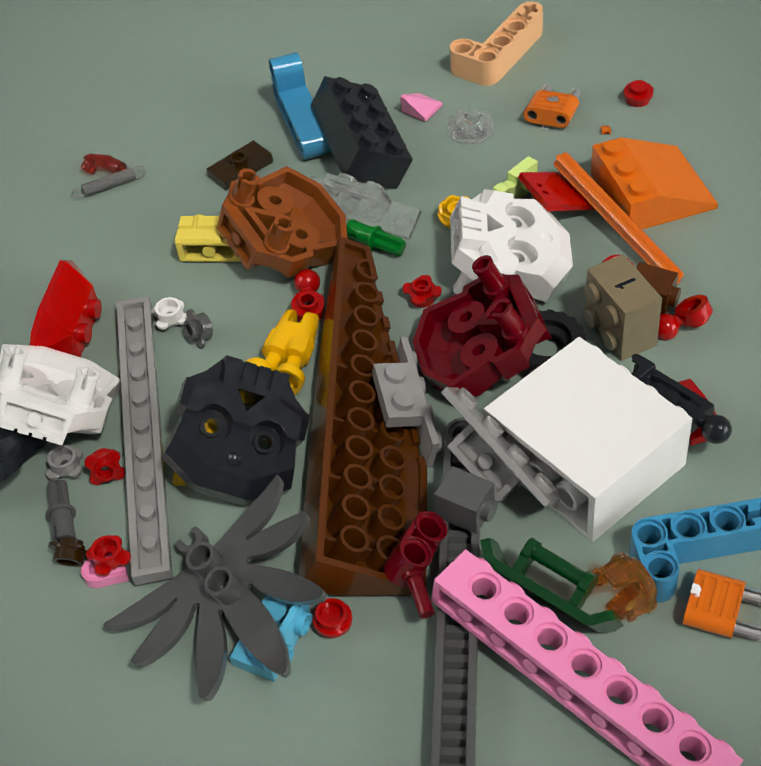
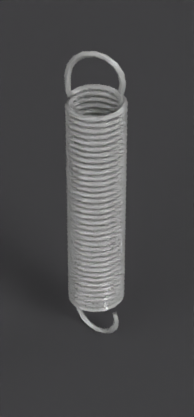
(108, 181)

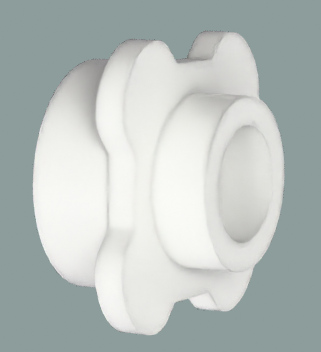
(169, 313)

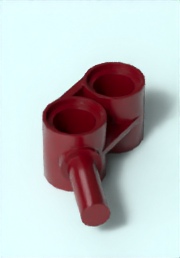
(413, 555)

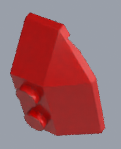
(66, 311)

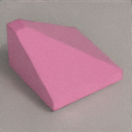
(419, 105)

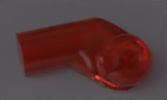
(107, 162)

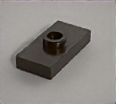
(249, 156)

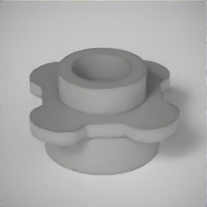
(64, 462)

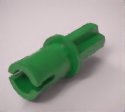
(375, 237)

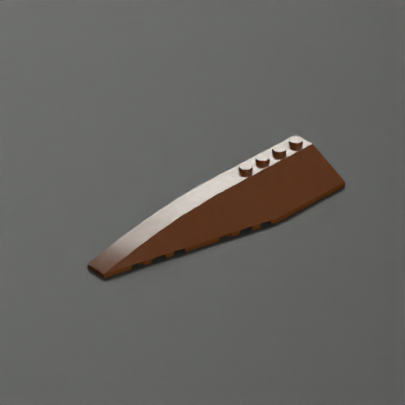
(361, 475)

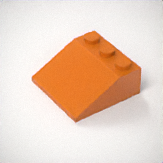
(649, 181)

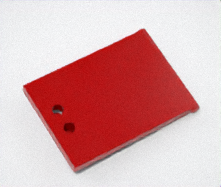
(554, 191)

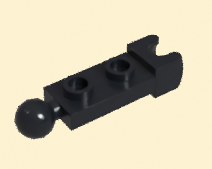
(714, 427)

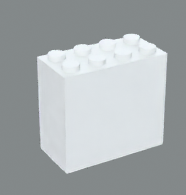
(593, 434)

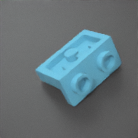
(293, 623)

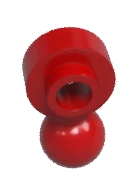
(307, 284)
(690, 313)

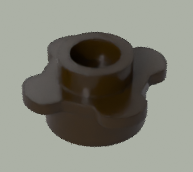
(68, 552)

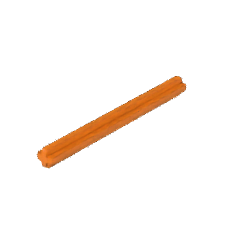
(614, 214)

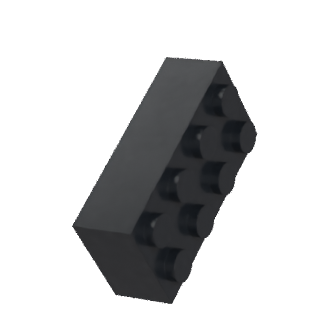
(361, 132)

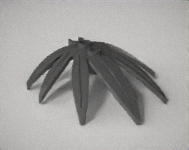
(221, 582)

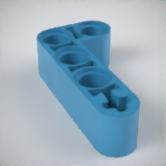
(295, 105)
(706, 540)

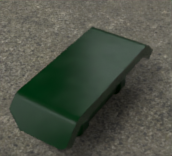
(601, 622)

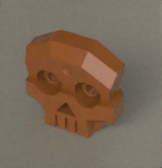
(281, 221)

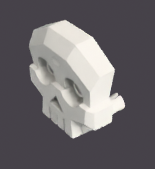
(516, 236)
(53, 393)

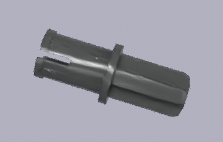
(60, 512)

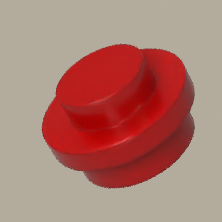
(638, 93)
(332, 618)

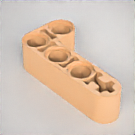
(490, 61)

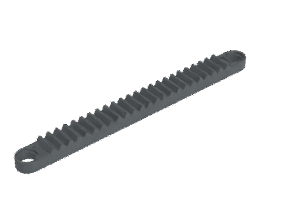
(455, 651)

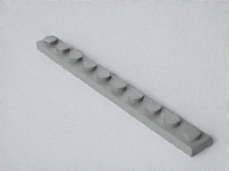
(143, 444)

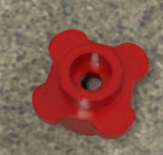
(422, 291)
(104, 458)
(106, 546)

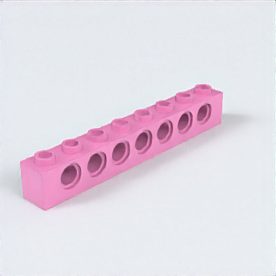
(554, 670)

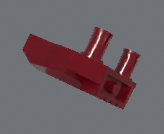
(480, 332)

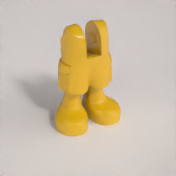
(291, 344)

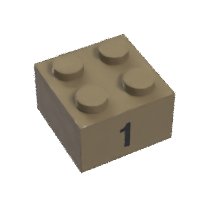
(622, 307)

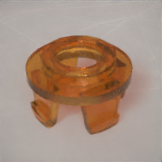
(637, 586)

